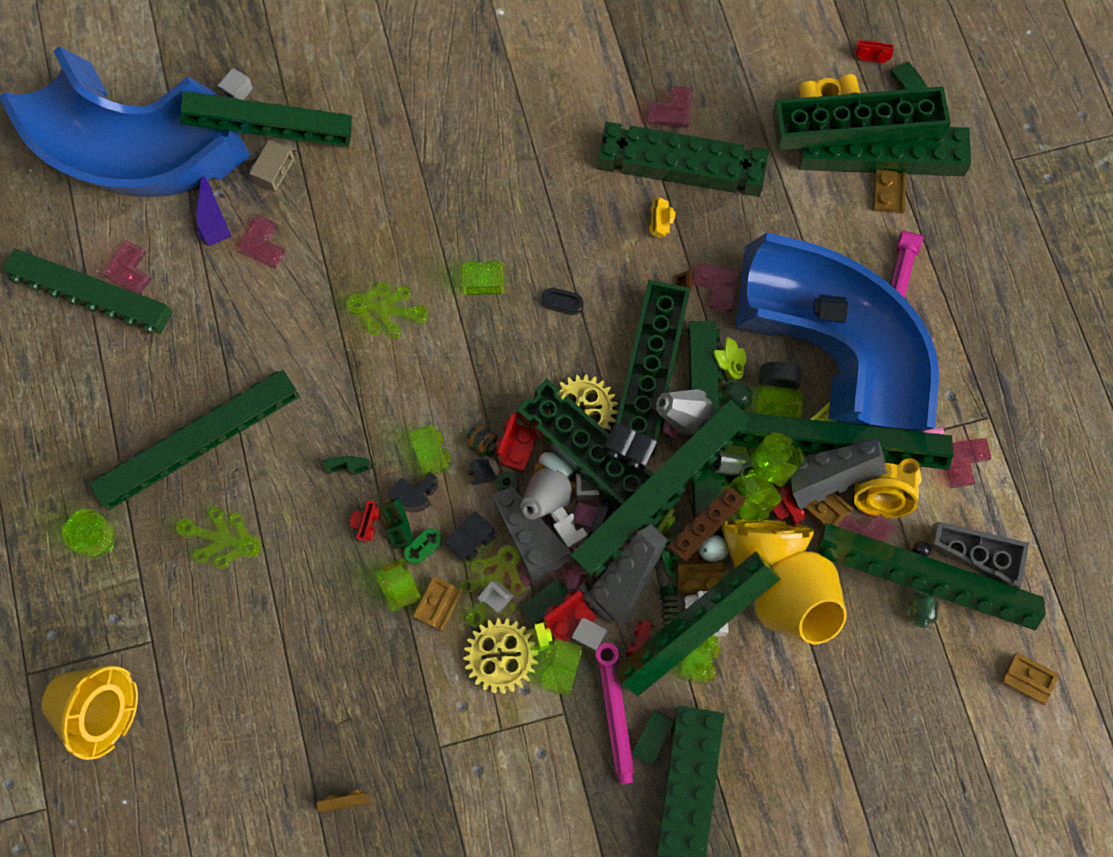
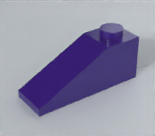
(209, 216)

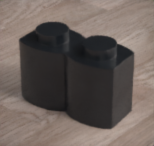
(830, 308)
(629, 446)
(470, 537)

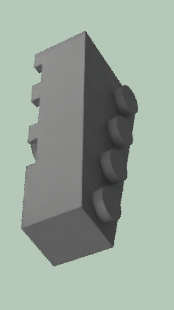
(836, 471)
(536, 543)
(984, 552)
(625, 579)

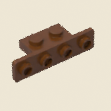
(706, 524)

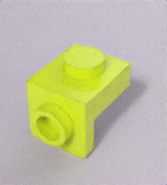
(541, 636)

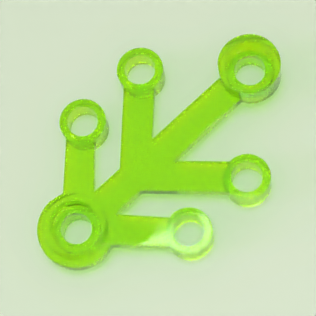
(384, 308)
(221, 539)
(503, 566)

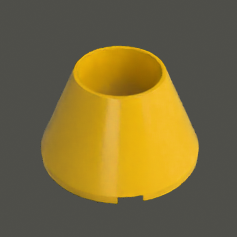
(769, 538)
(805, 600)
(91, 709)

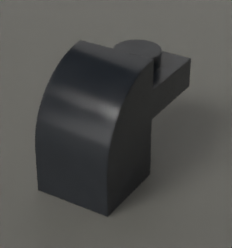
(413, 498)

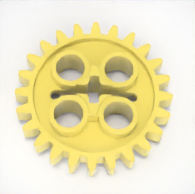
(582, 388)
(501, 676)

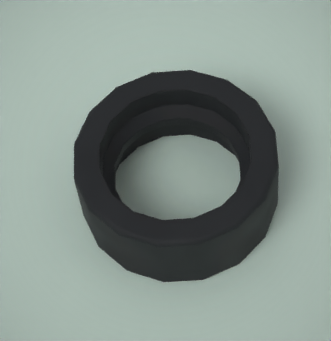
(780, 375)

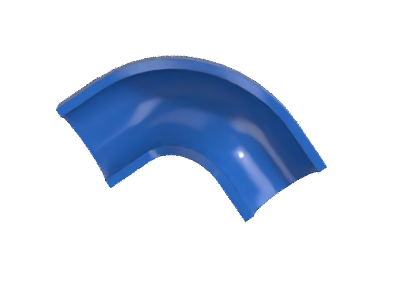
(120, 145)
(882, 349)

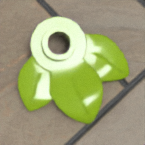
(731, 359)

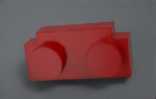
(874, 51)
(787, 507)
(364, 522)
(642, 631)

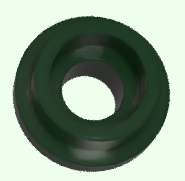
(506, 475)

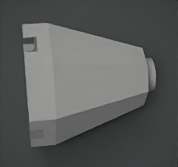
(685, 410)

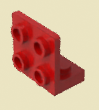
(516, 445)
(566, 617)

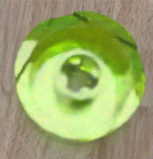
(776, 459)
(759, 497)
(79, 539)
(397, 585)

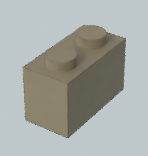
(271, 165)

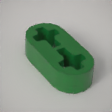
(427, 550)
(667, 561)

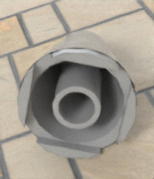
(545, 493)

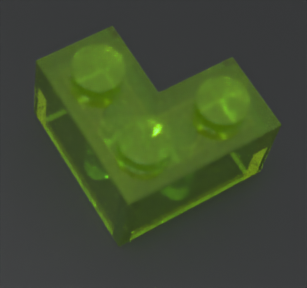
(562, 668)

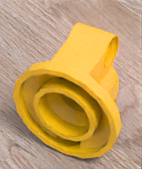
(828, 86)
(891, 493)

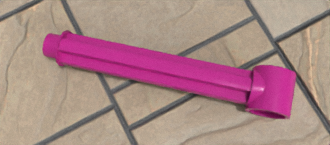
(908, 247)
(615, 715)

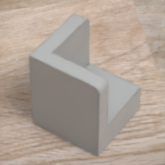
(235, 85)
(585, 490)
(496, 596)
(589, 635)

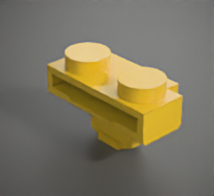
(661, 218)

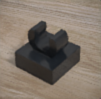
(482, 470)

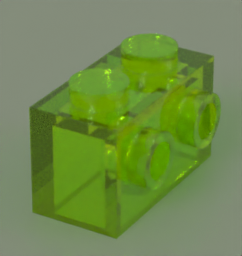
(483, 278)
(779, 401)
(429, 450)
(698, 665)

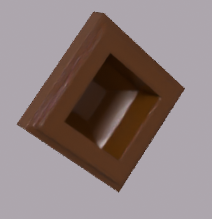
(684, 279)

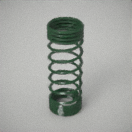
(667, 591)

